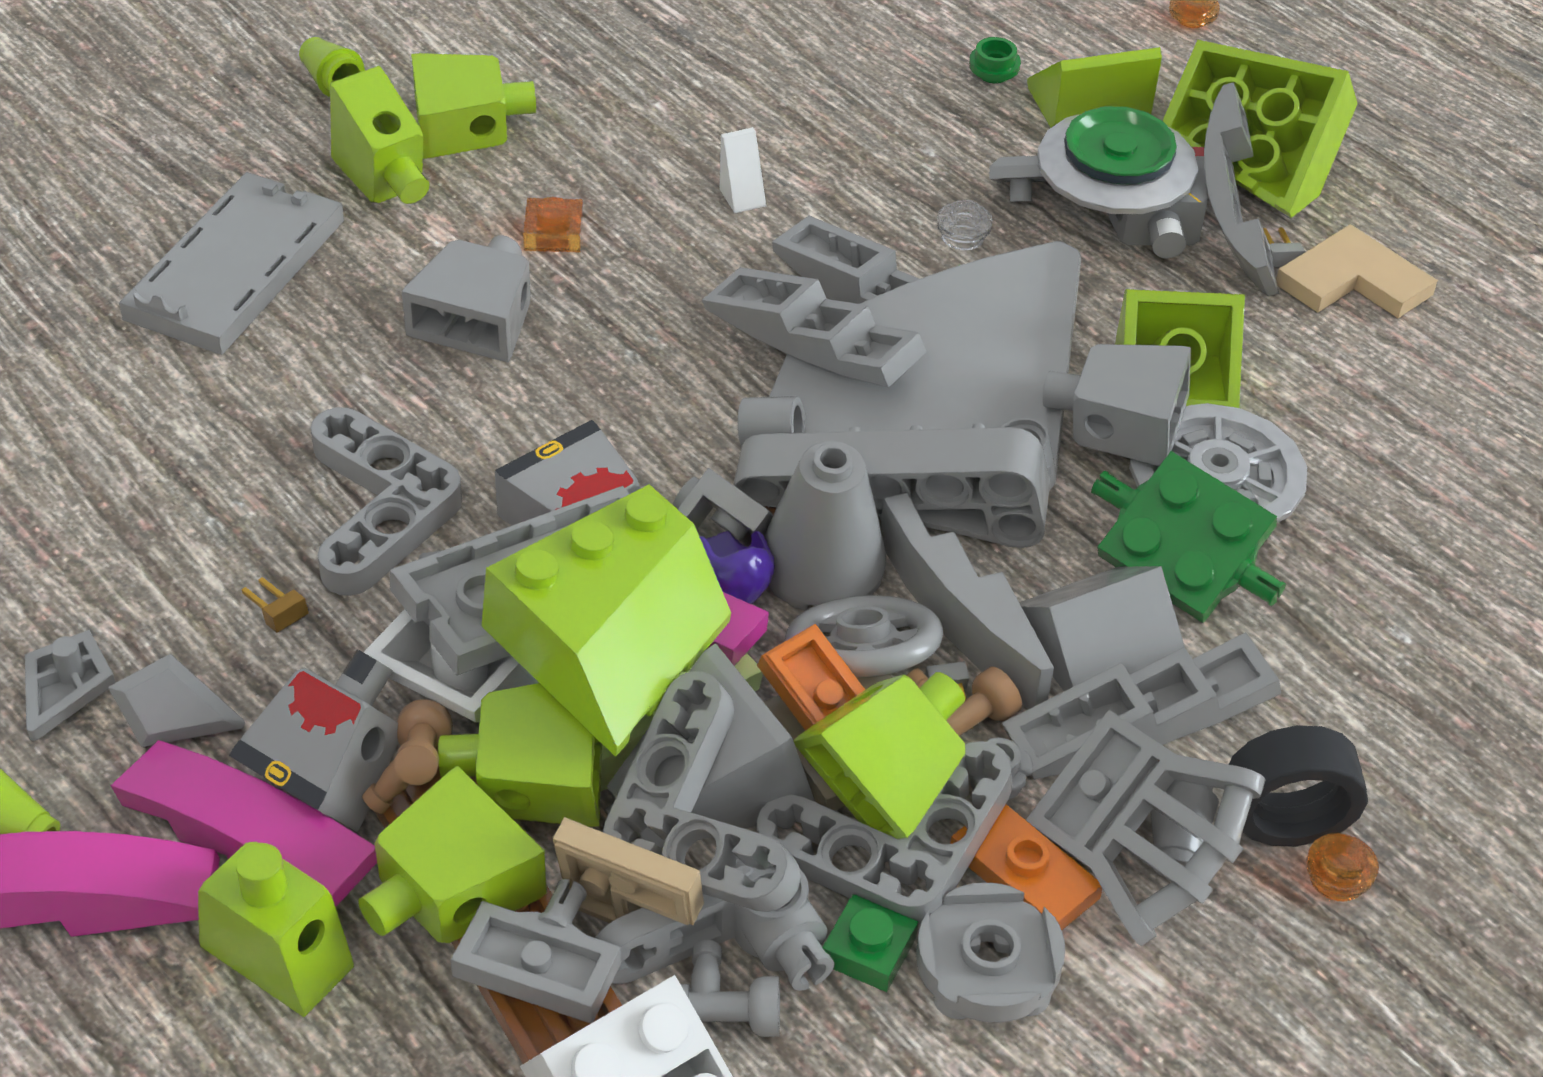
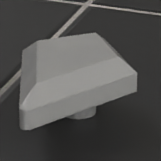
(1020, 173)
(63, 681)
(171, 704)

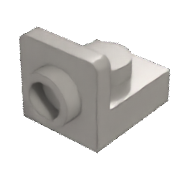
(734, 508)

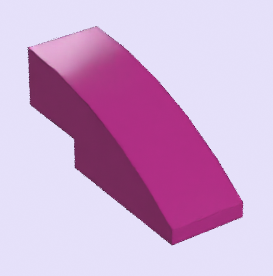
(100, 880)

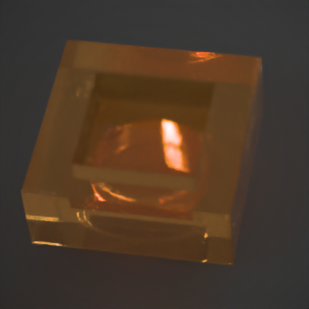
(553, 224)

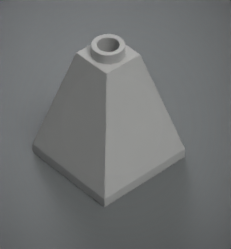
(751, 767)

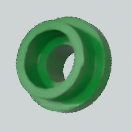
(995, 60)

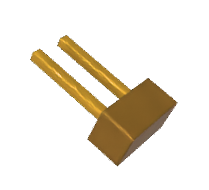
(281, 612)

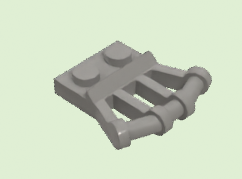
(1109, 794)

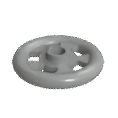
(867, 634)

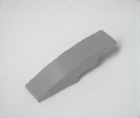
(843, 262)
(803, 323)
(975, 611)
(1160, 700)

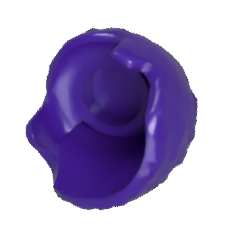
(740, 569)

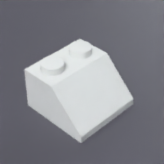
(419, 666)

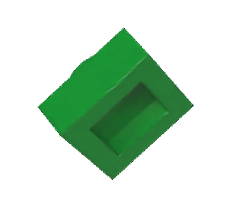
(870, 942)

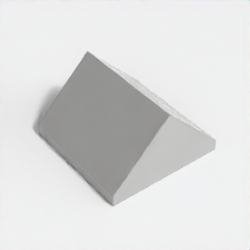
(1105, 622)

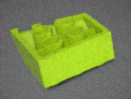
(1292, 116)
(608, 610)

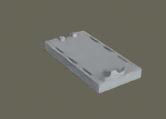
(232, 263)
(450, 584)

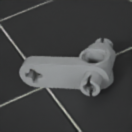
(780, 938)

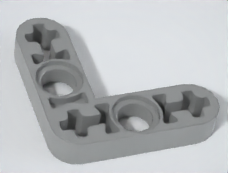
(397, 498)
(669, 807)
(909, 857)

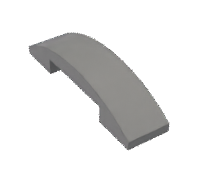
(1225, 143)

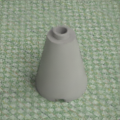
(826, 530)

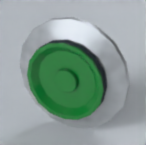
(1117, 161)

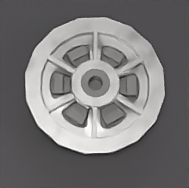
(1241, 453)

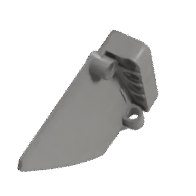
(962, 422)

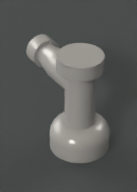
(757, 1006)

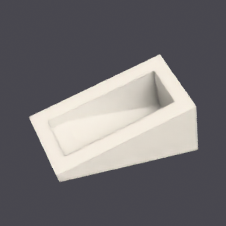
(741, 171)

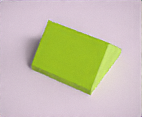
(1097, 82)
(1203, 321)

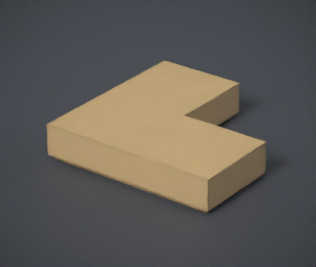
(1357, 263)
(625, 876)

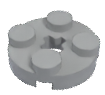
(985, 989)

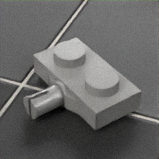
(539, 955)

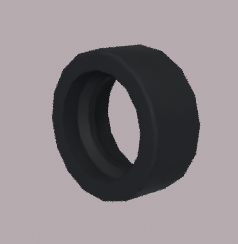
(1297, 756)

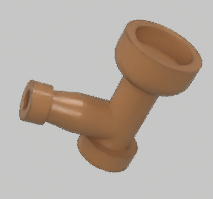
(992, 696)
(417, 757)

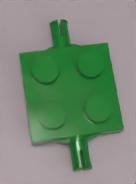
(1193, 530)

